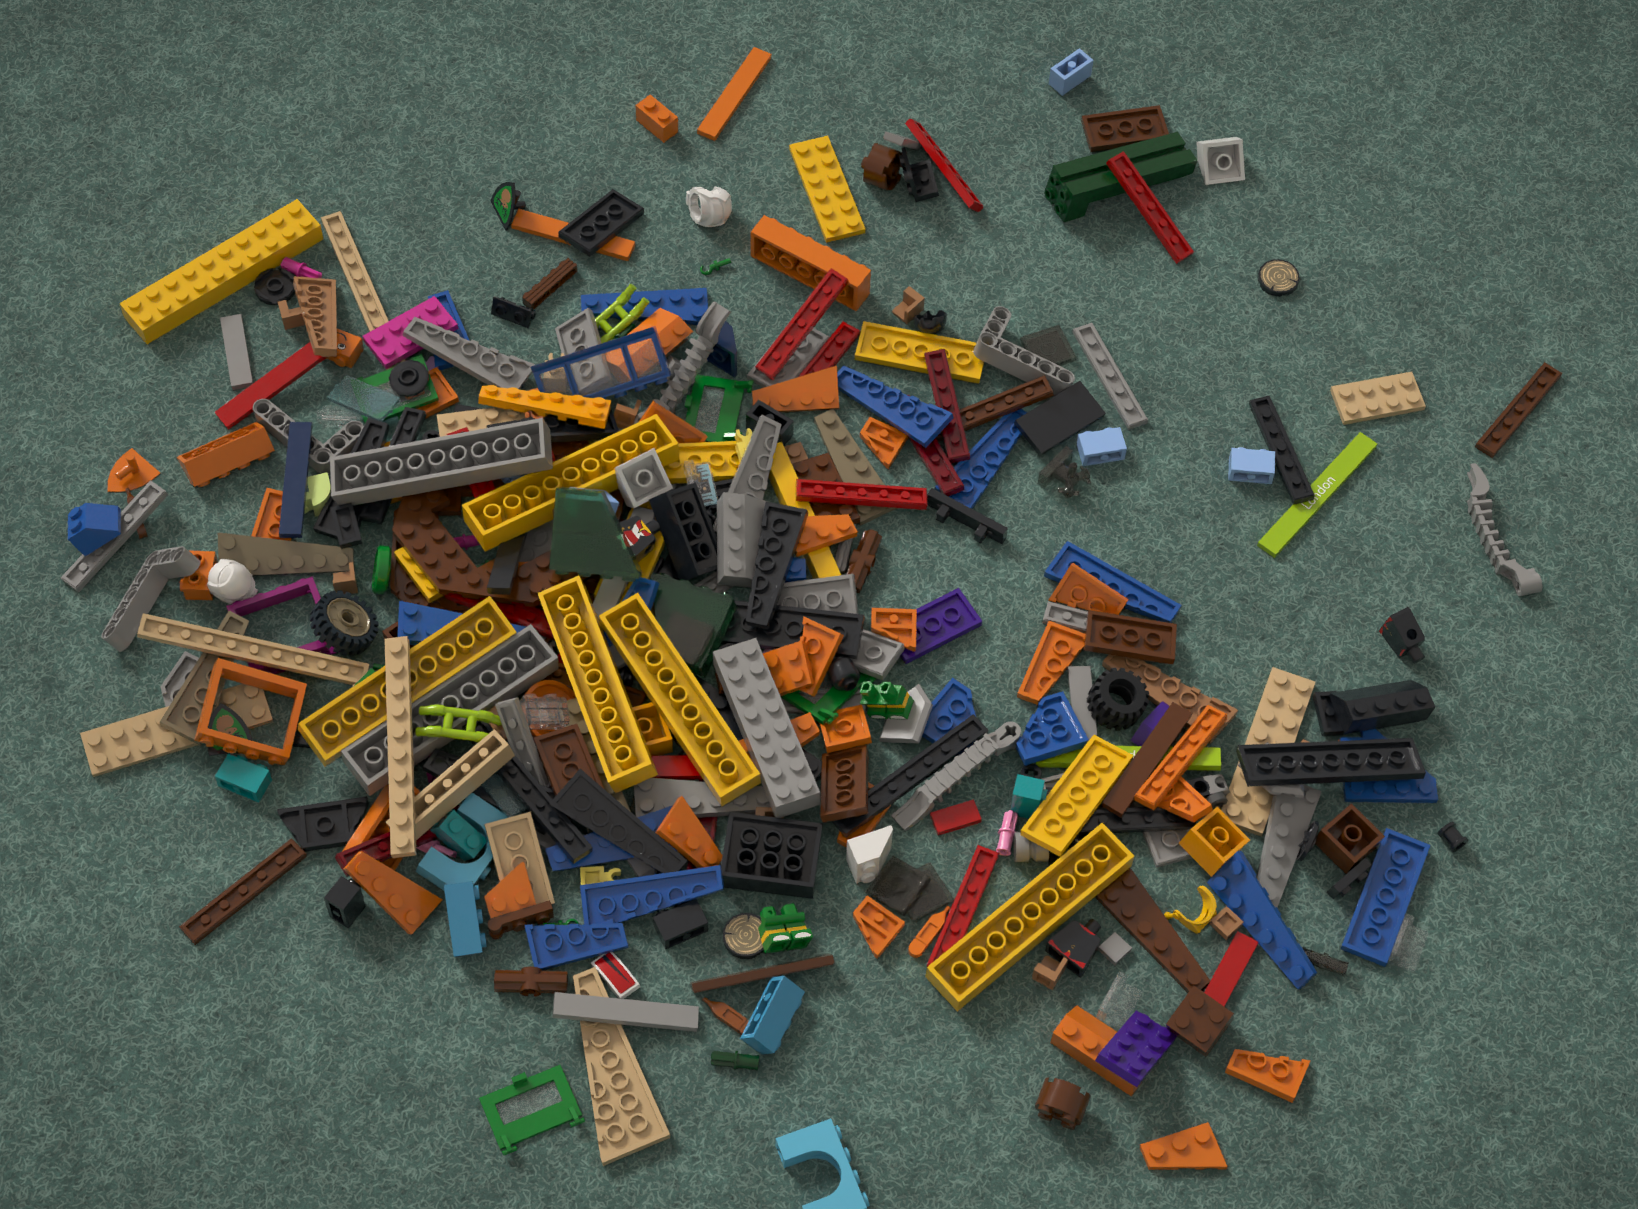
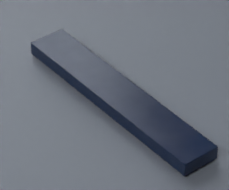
(295, 480)

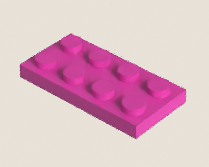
(388, 340)

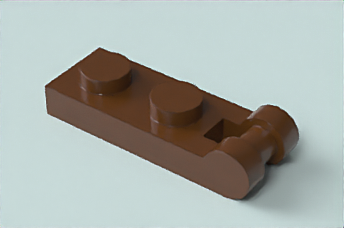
(517, 919)

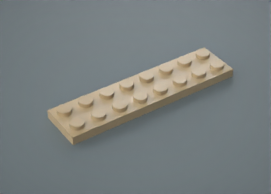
(1274, 722)
(145, 739)

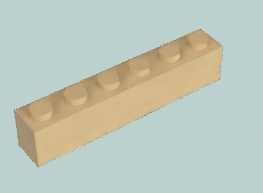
(460, 781)

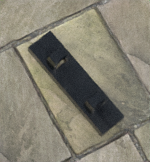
(981, 524)

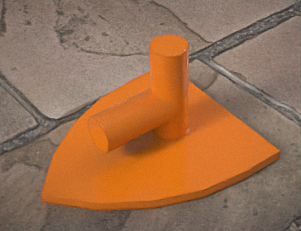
(130, 472)

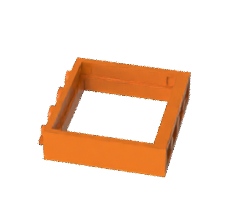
(257, 679)

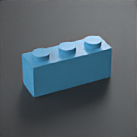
(464, 918)
(772, 1015)

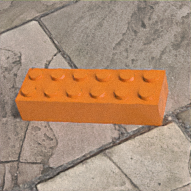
(808, 260)

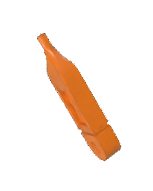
(927, 933)

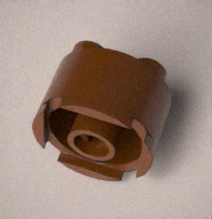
(882, 167)
(1063, 1102)

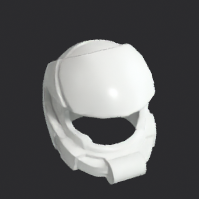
(715, 206)
(231, 581)

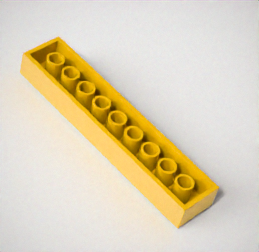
(221, 271)
(531, 498)
(430, 665)
(597, 684)
(680, 699)
(1029, 917)

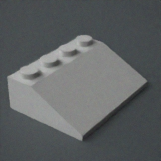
(738, 538)

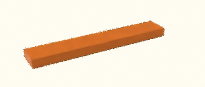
(734, 94)
(549, 228)
(1180, 757)

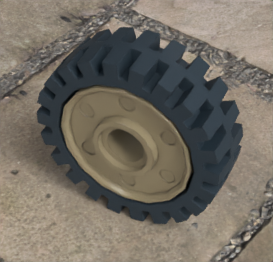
(344, 623)

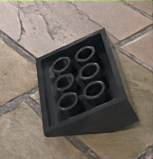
(771, 855)

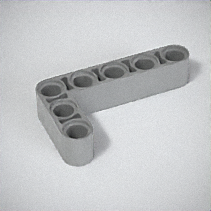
(1015, 359)
(319, 452)
(144, 592)

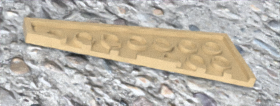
(620, 1096)

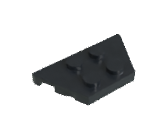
(324, 823)

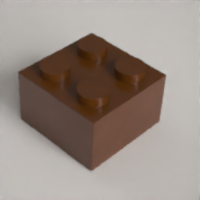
(1349, 838)
(1200, 1021)

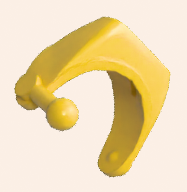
(1208, 912)

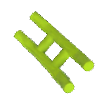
(626, 318)
(450, 712)

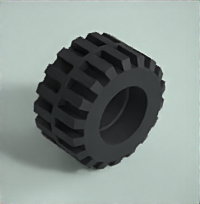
(1124, 685)

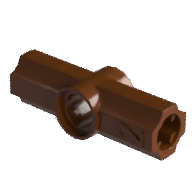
(864, 557)
(530, 981)

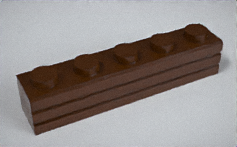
(549, 283)

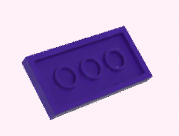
(942, 623)
(1136, 1048)

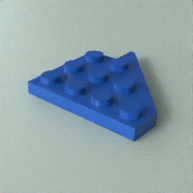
(1390, 790)

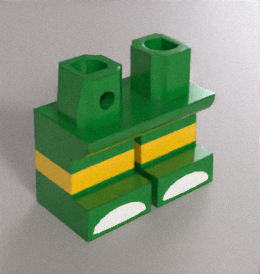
(886, 700)
(784, 930)

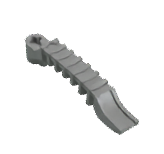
(709, 330)
(1524, 580)
(923, 799)

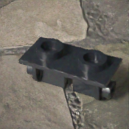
(511, 312)

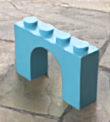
(444, 871)
(824, 1143)

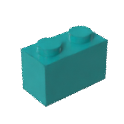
(243, 777)
(1027, 795)
(459, 835)

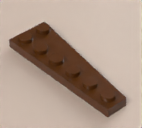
(1142, 918)

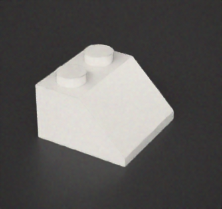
(1221, 160)
(642, 479)
(868, 854)

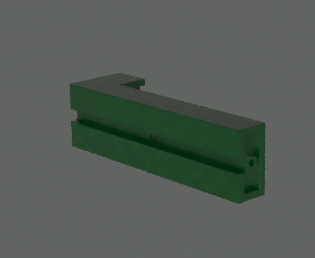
(1089, 178)

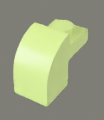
(318, 493)

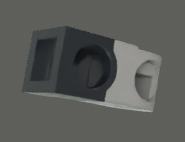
(1209, 785)

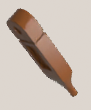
(727, 1015)

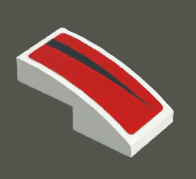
(616, 975)

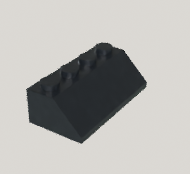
(686, 531)
(1382, 706)

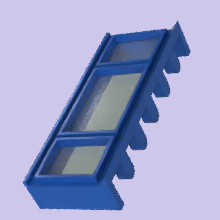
(606, 367)

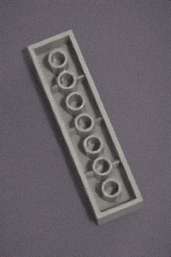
(766, 728)

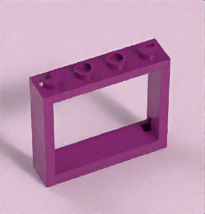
(277, 596)

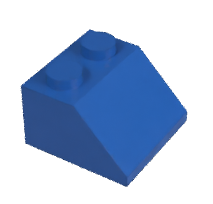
(93, 526)

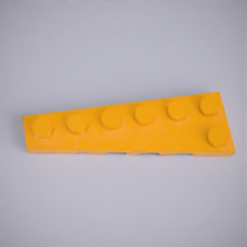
(586, 410)

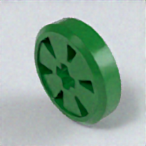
(381, 570)

